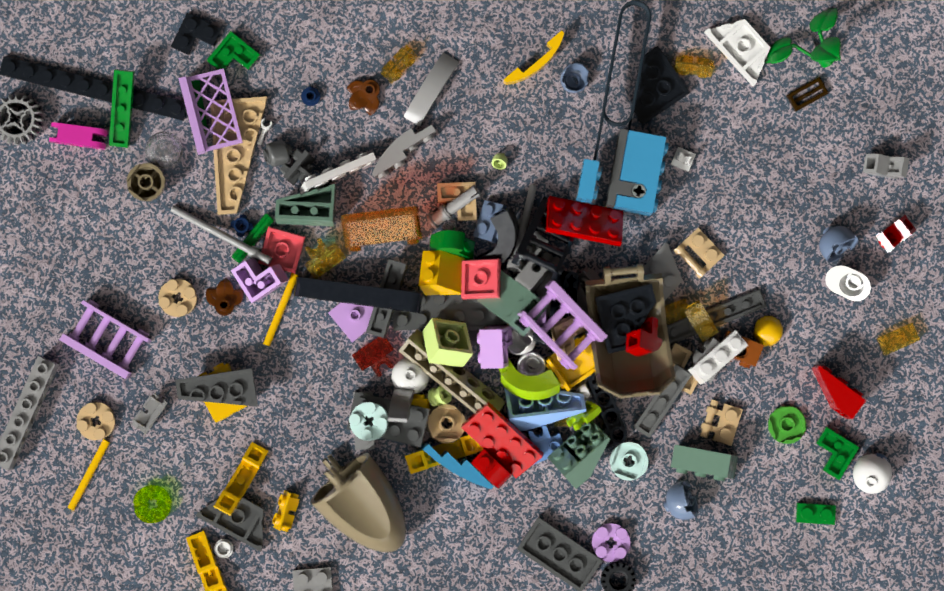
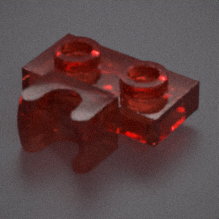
(374, 355)

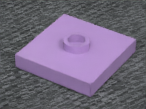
(352, 319)

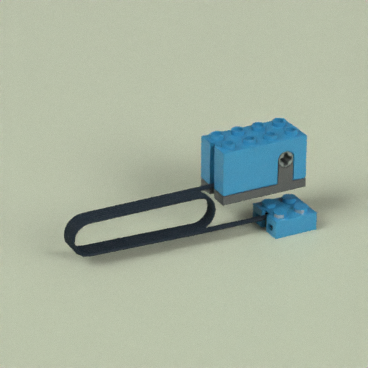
(636, 156)

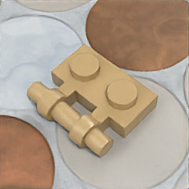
(726, 425)

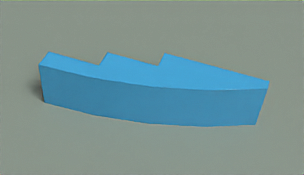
(462, 469)

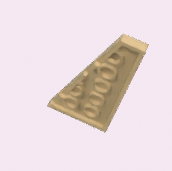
(234, 161)

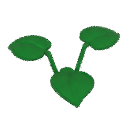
(823, 54)

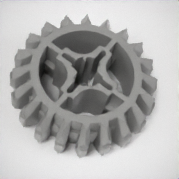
(10, 124)

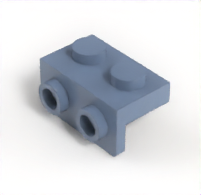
(485, 229)

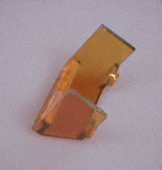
(381, 227)

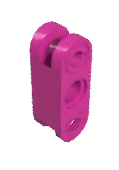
(78, 135)

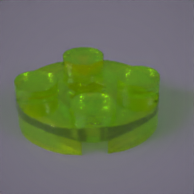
(141, 504)

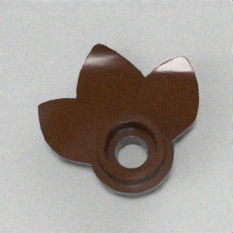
(362, 98)
(224, 294)

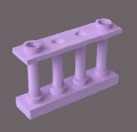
(580, 320)
(105, 358)

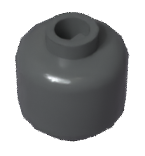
(277, 153)

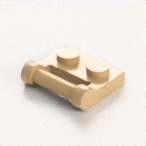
(703, 248)

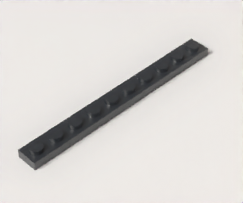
(89, 87)

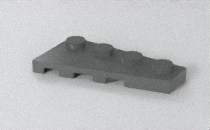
(226, 388)

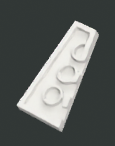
(334, 174)

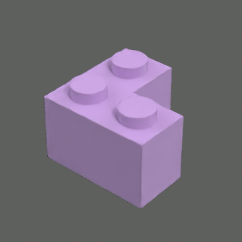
(257, 282)
(494, 346)

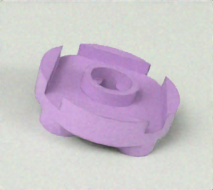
(619, 535)

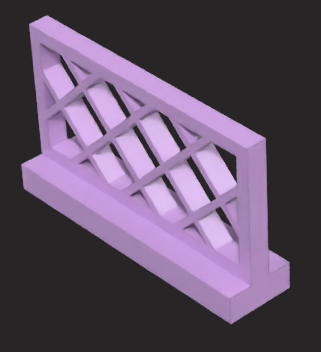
(194, 116)

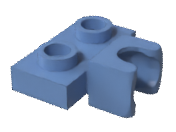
(545, 442)

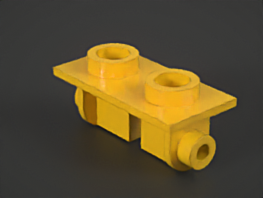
(286, 502)

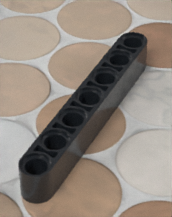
(358, 294)

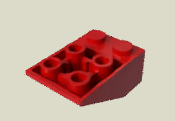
(838, 395)

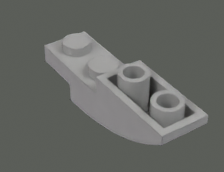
(394, 154)

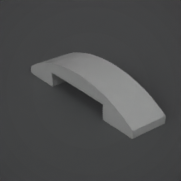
(431, 89)

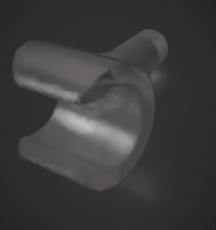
(451, 225)

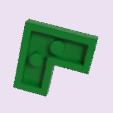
(230, 49)
(841, 450)

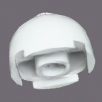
(409, 376)
(872, 473)

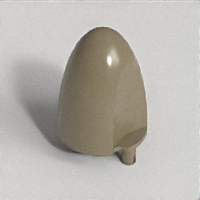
(361, 504)

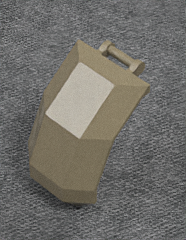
(621, 371)

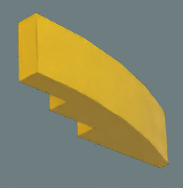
(206, 562)

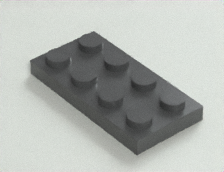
(407, 432)
(559, 554)

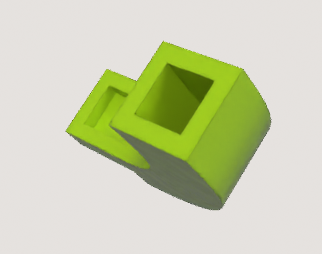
(529, 387)

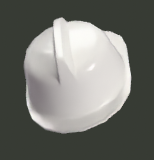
(848, 283)

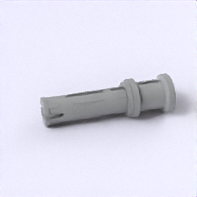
(446, 212)

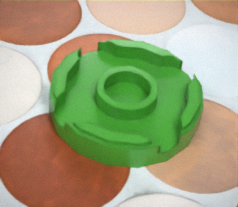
(786, 424)

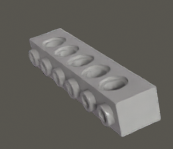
(26, 411)

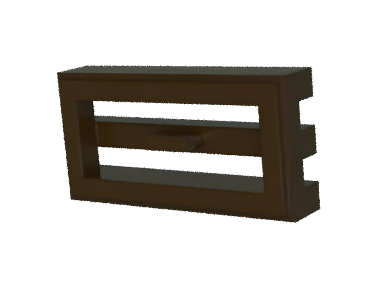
(793, 102)

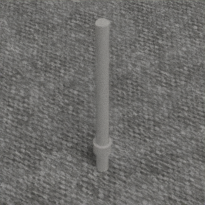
(253, 251)

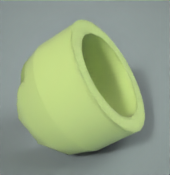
(501, 163)

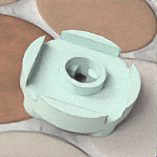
(380, 422)
(638, 456)

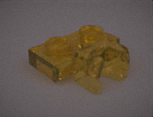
(323, 258)

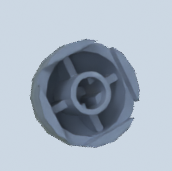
(836, 241)
(680, 501)

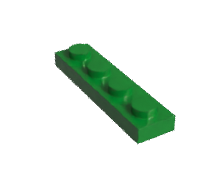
(121, 108)

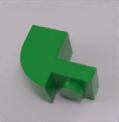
(453, 242)

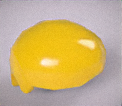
(768, 330)

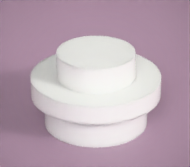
(223, 548)

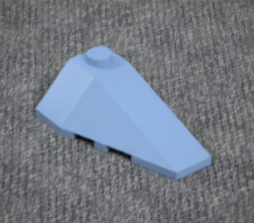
(535, 413)

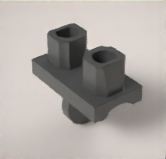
(300, 168)

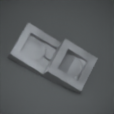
(400, 405)

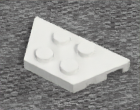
(741, 47)

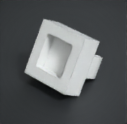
(683, 159)

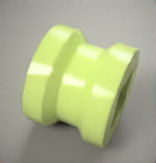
(438, 396)

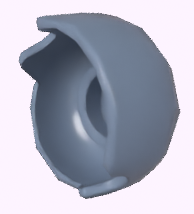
(577, 70)

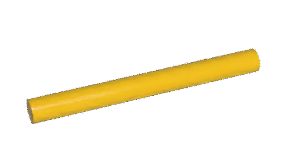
(280, 310)
(88, 475)

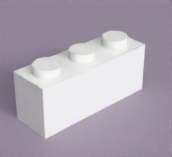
(718, 357)

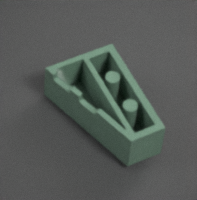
(309, 208)
(704, 462)

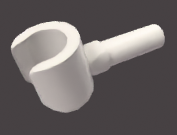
(264, 130)

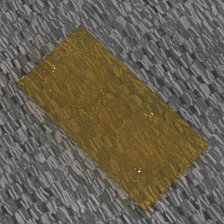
(700, 320)
(898, 339)

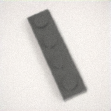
(381, 317)
(661, 403)

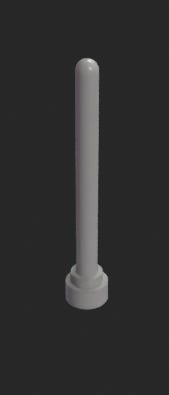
(523, 227)

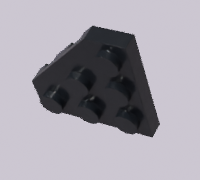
(658, 86)
(623, 313)

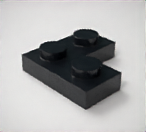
(192, 29)

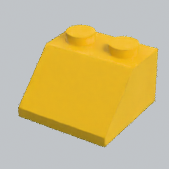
(440, 273)

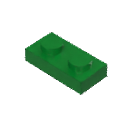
(815, 513)

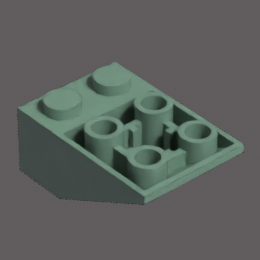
(512, 300)
(580, 453)

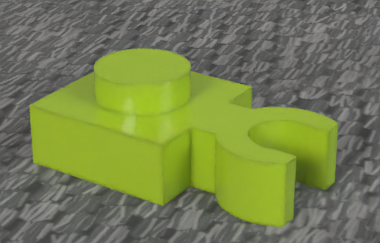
(592, 411)

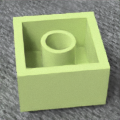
(447, 342)

